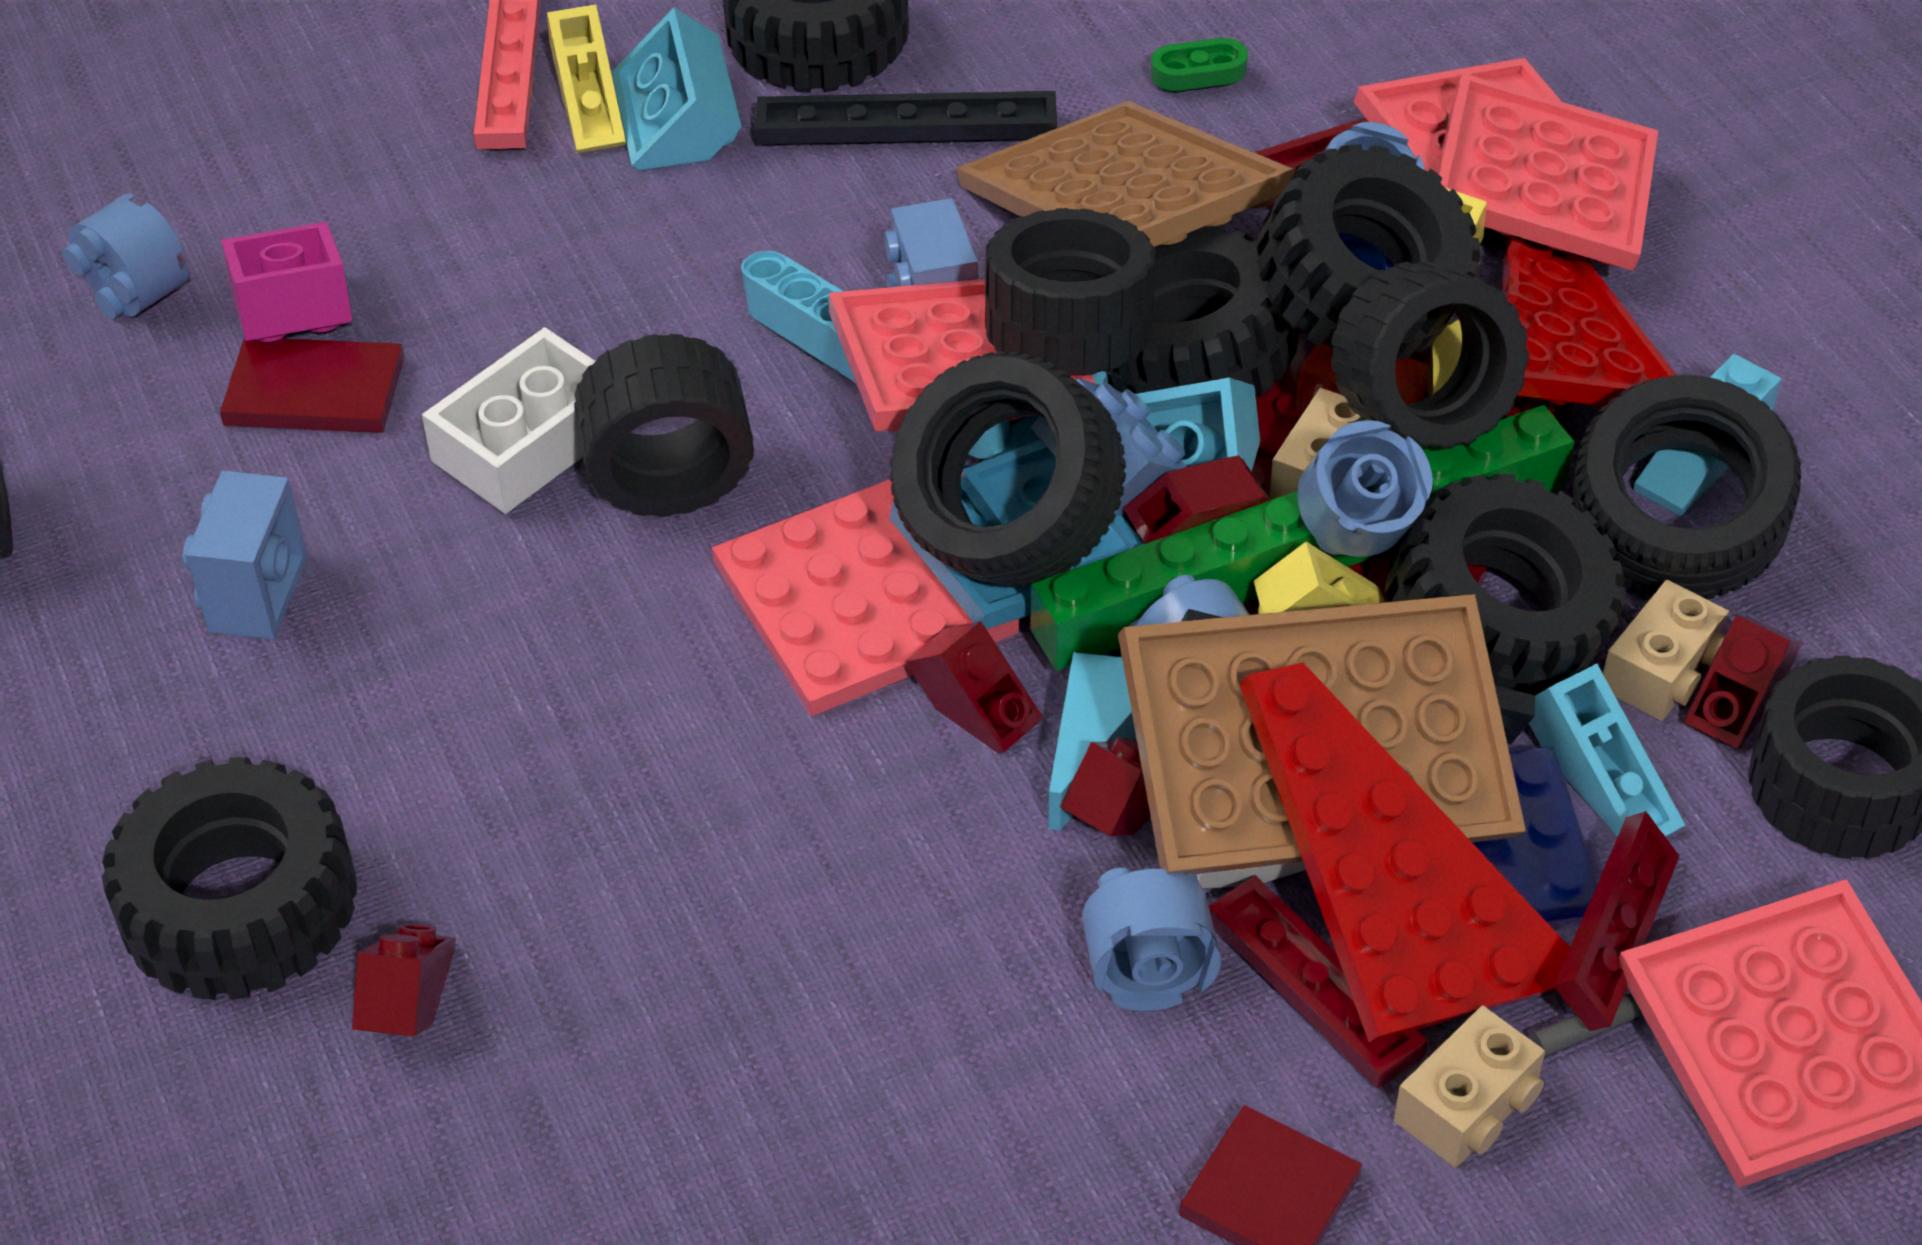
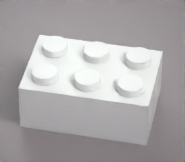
(511, 422)

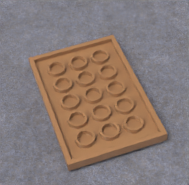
(1132, 167)
(1401, 668)

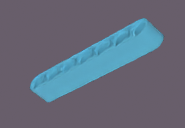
(797, 308)

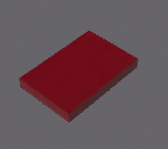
(313, 385)

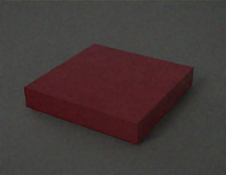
(1269, 1185)

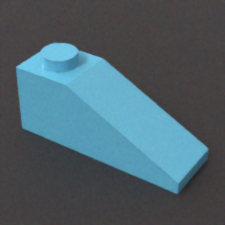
(1680, 475)
(1093, 711)
(1601, 751)

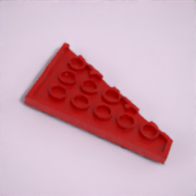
(1576, 328)
(1403, 891)

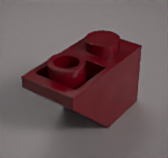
(1194, 497)
(1741, 680)
(975, 685)
(1110, 788)
(401, 980)

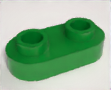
(1199, 64)

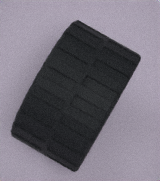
(1070, 289)
(1488, 367)
(656, 381)
(1821, 803)

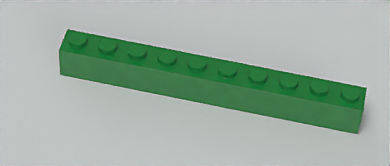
(1096, 601)

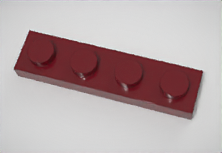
(1616, 920)
(1308, 977)

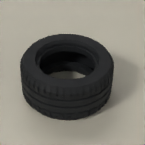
(1696, 416)
(950, 421)

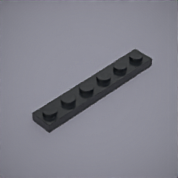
(905, 117)

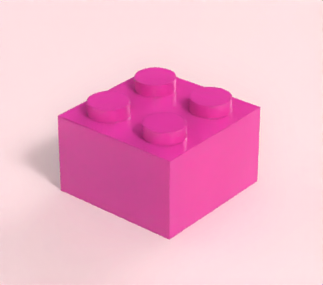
(287, 282)

